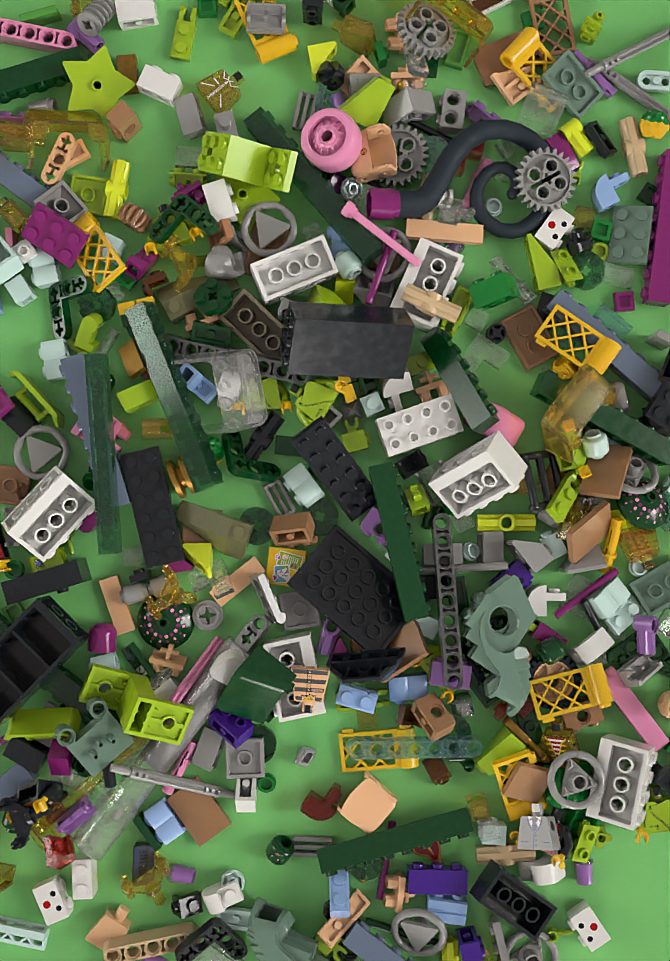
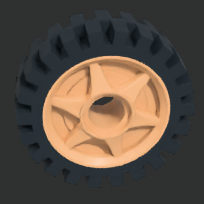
(541, 670)

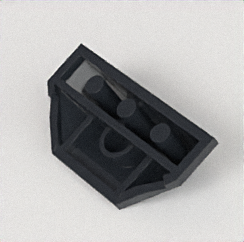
(365, 665)

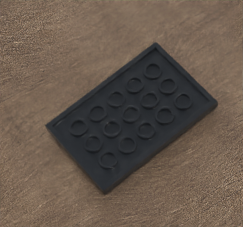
(351, 590)

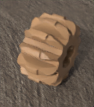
(134, 217)

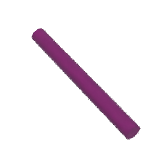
(380, 270)
(585, 593)
(381, 884)

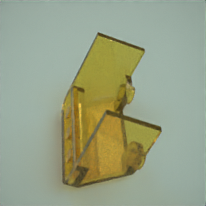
(466, 17)
(40, 122)
(573, 410)

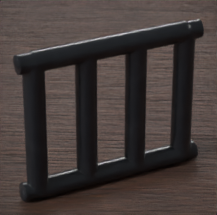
(538, 457)

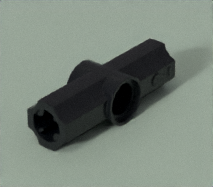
(263, 436)

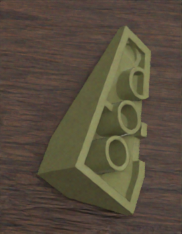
(182, 302)
(224, 531)

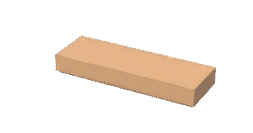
(241, 579)
(119, 611)
(336, 927)

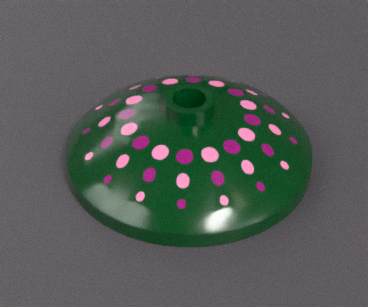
(644, 510)
(178, 627)

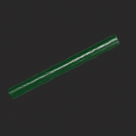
(387, 928)

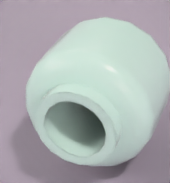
(348, 264)
(595, 444)

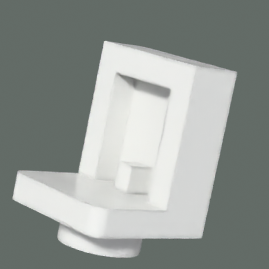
(25, 251)

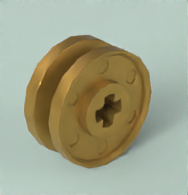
(179, 477)

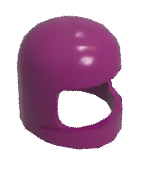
(102, 638)

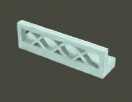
(25, 929)

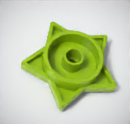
(85, 73)
(254, 195)

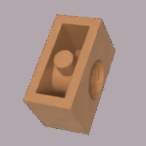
(123, 122)
(591, 718)
(433, 726)

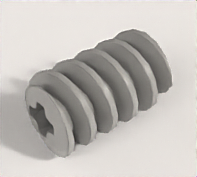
(96, 16)

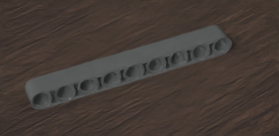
(275, 364)
(449, 591)

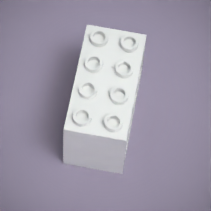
(294, 270)
(442, 282)
(418, 426)
(478, 475)
(49, 514)
(302, 653)
(612, 757)

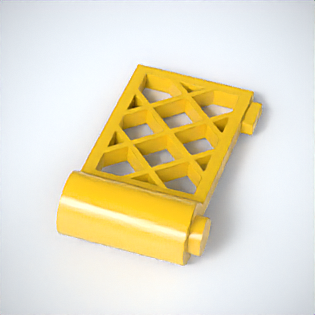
(269, 46)
(521, 50)
(91, 225)
(601, 353)
(595, 686)
(401, 731)
(514, 807)

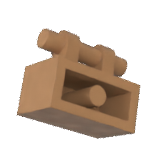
(293, 530)

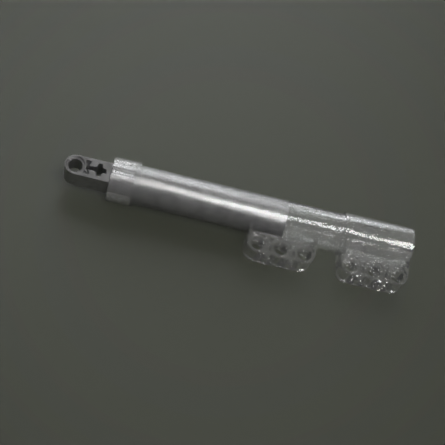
(121, 804)

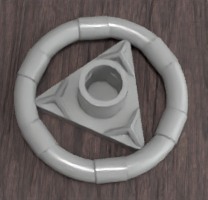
(268, 228)
(401, 270)
(40, 451)
(634, 473)
(575, 779)
(419, 931)
(531, 950)

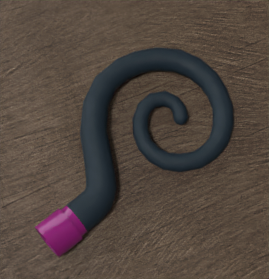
(390, 203)

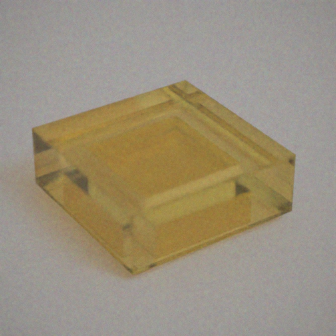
(583, 217)
(367, 720)

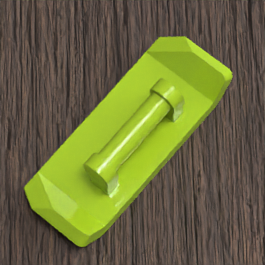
(29, 385)
(42, 723)

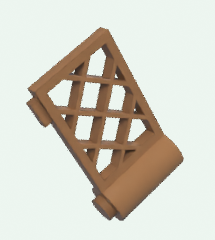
(567, 18)

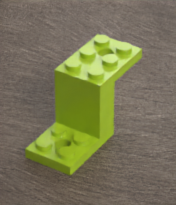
(247, 161)
(136, 704)

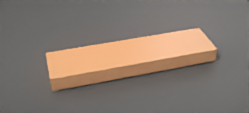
(439, 232)

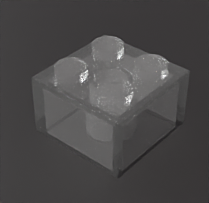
(542, 109)

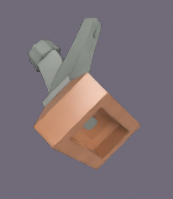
(227, 234)

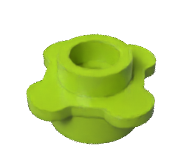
(599, 843)

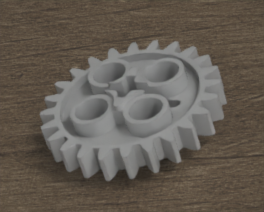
(436, 39)
(415, 156)
(552, 195)

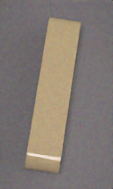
(142, 940)

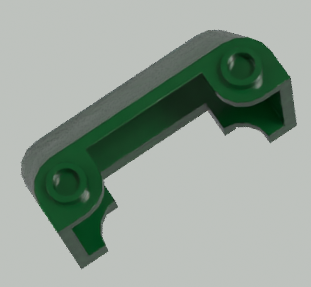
(256, 687)

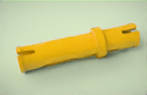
(612, 539)

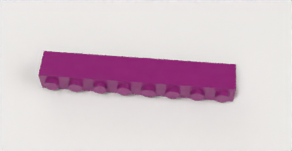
(657, 273)

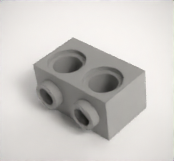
(453, 112)

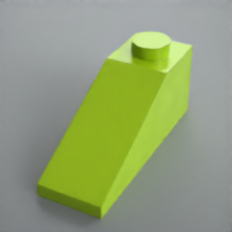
(542, 268)

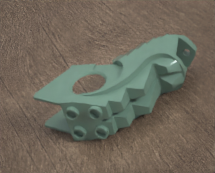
(499, 649)
(274, 937)

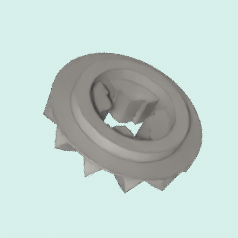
(202, 622)

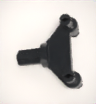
(22, 819)

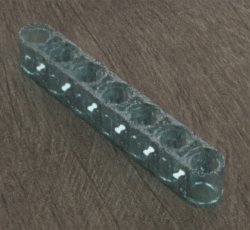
(422, 751)

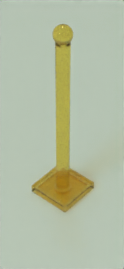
(45, 824)

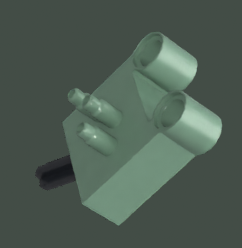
(97, 742)

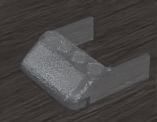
(237, 388)

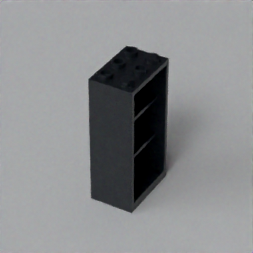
(346, 340)
(34, 651)

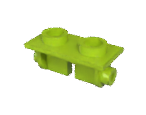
(591, 27)
(181, 176)
(566, 266)
(584, 843)

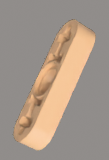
(48, 170)

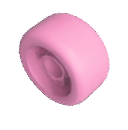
(343, 147)
(509, 425)

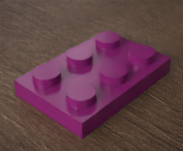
(55, 235)

